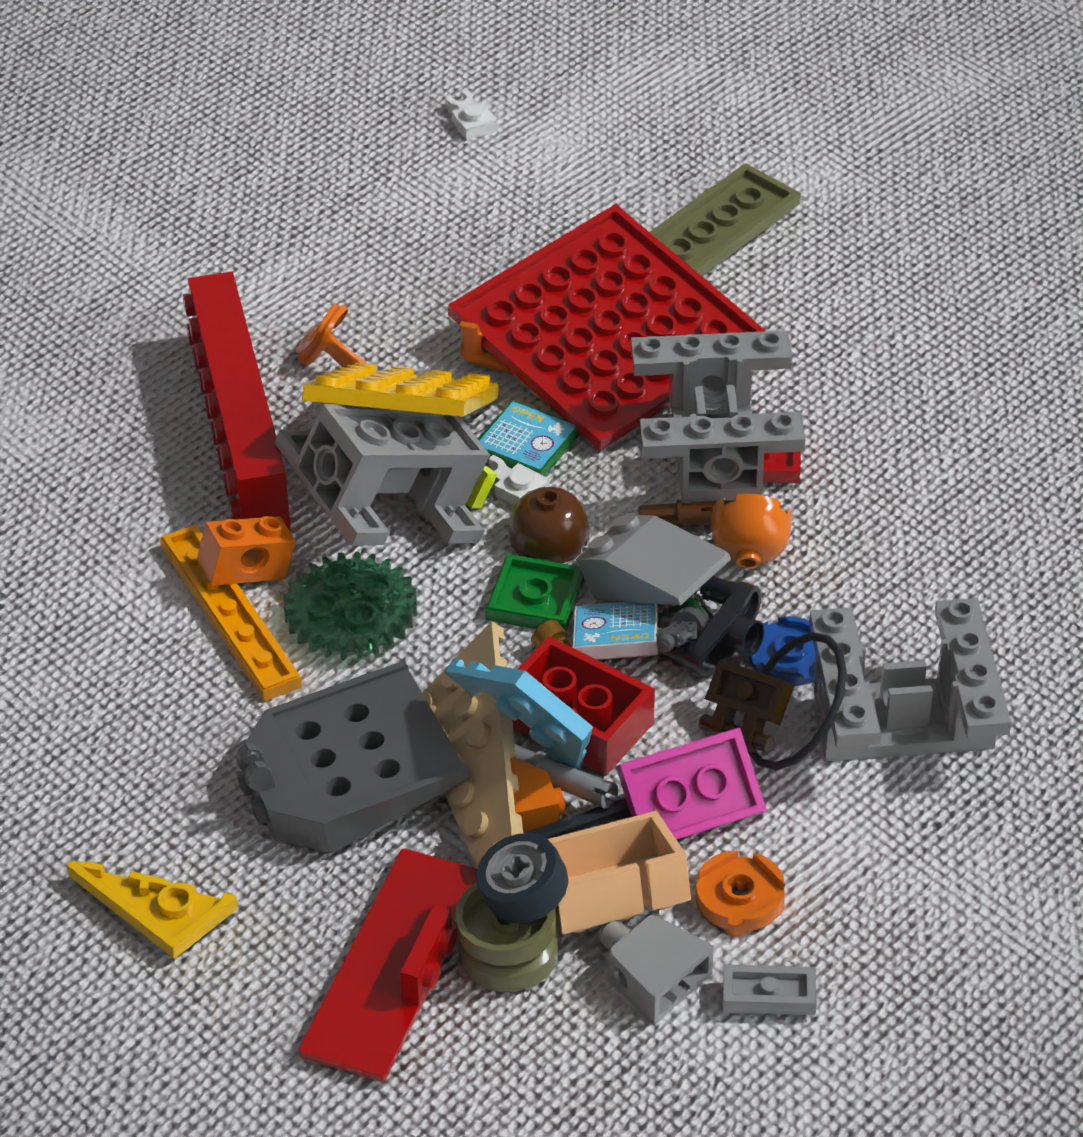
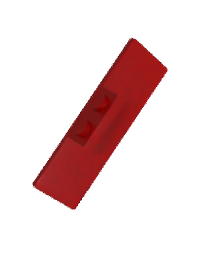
(389, 967)

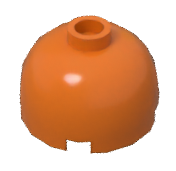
(751, 529)

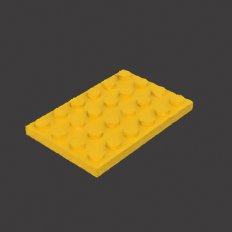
(402, 390)

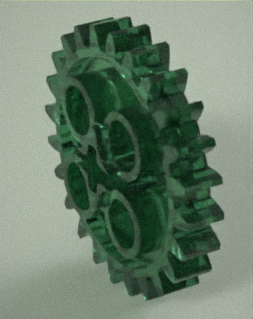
(350, 605)

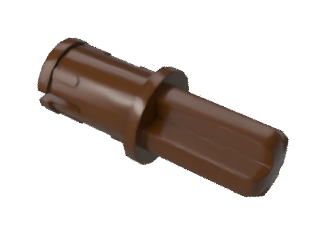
(681, 513)

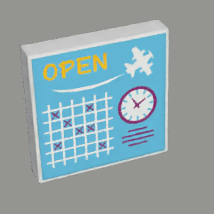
(616, 630)

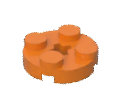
(740, 912)

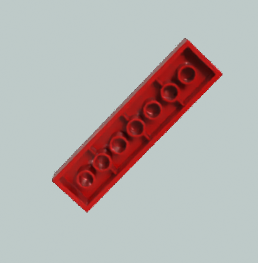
(235, 399)

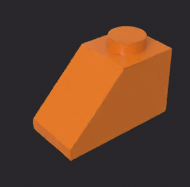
(536, 798)

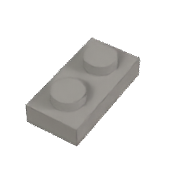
(769, 989)

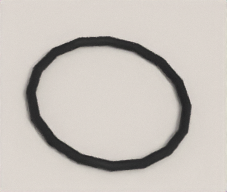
(839, 695)

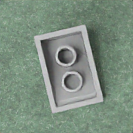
(648, 562)

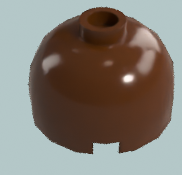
(549, 525)

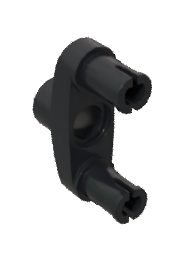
(728, 632)

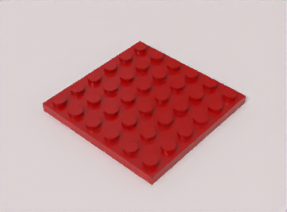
(571, 314)

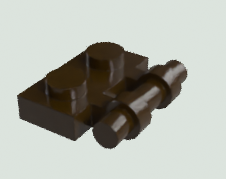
(750, 693)

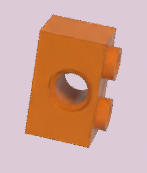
(245, 550)

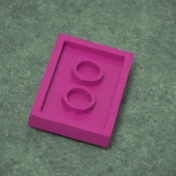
(694, 784)

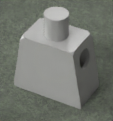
(656, 964)

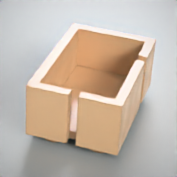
(620, 871)

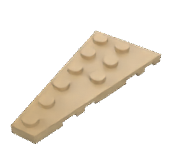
(485, 745)

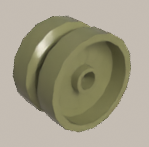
(500, 952)

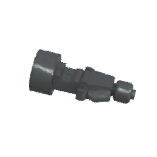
(684, 626)

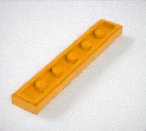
(233, 619)

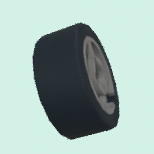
(522, 878)

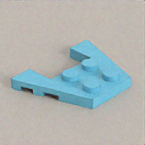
(525, 698)

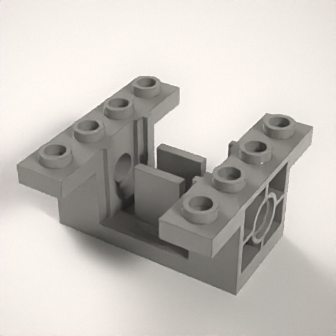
(711, 421)
(378, 450)
(906, 711)

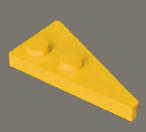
(160, 910)

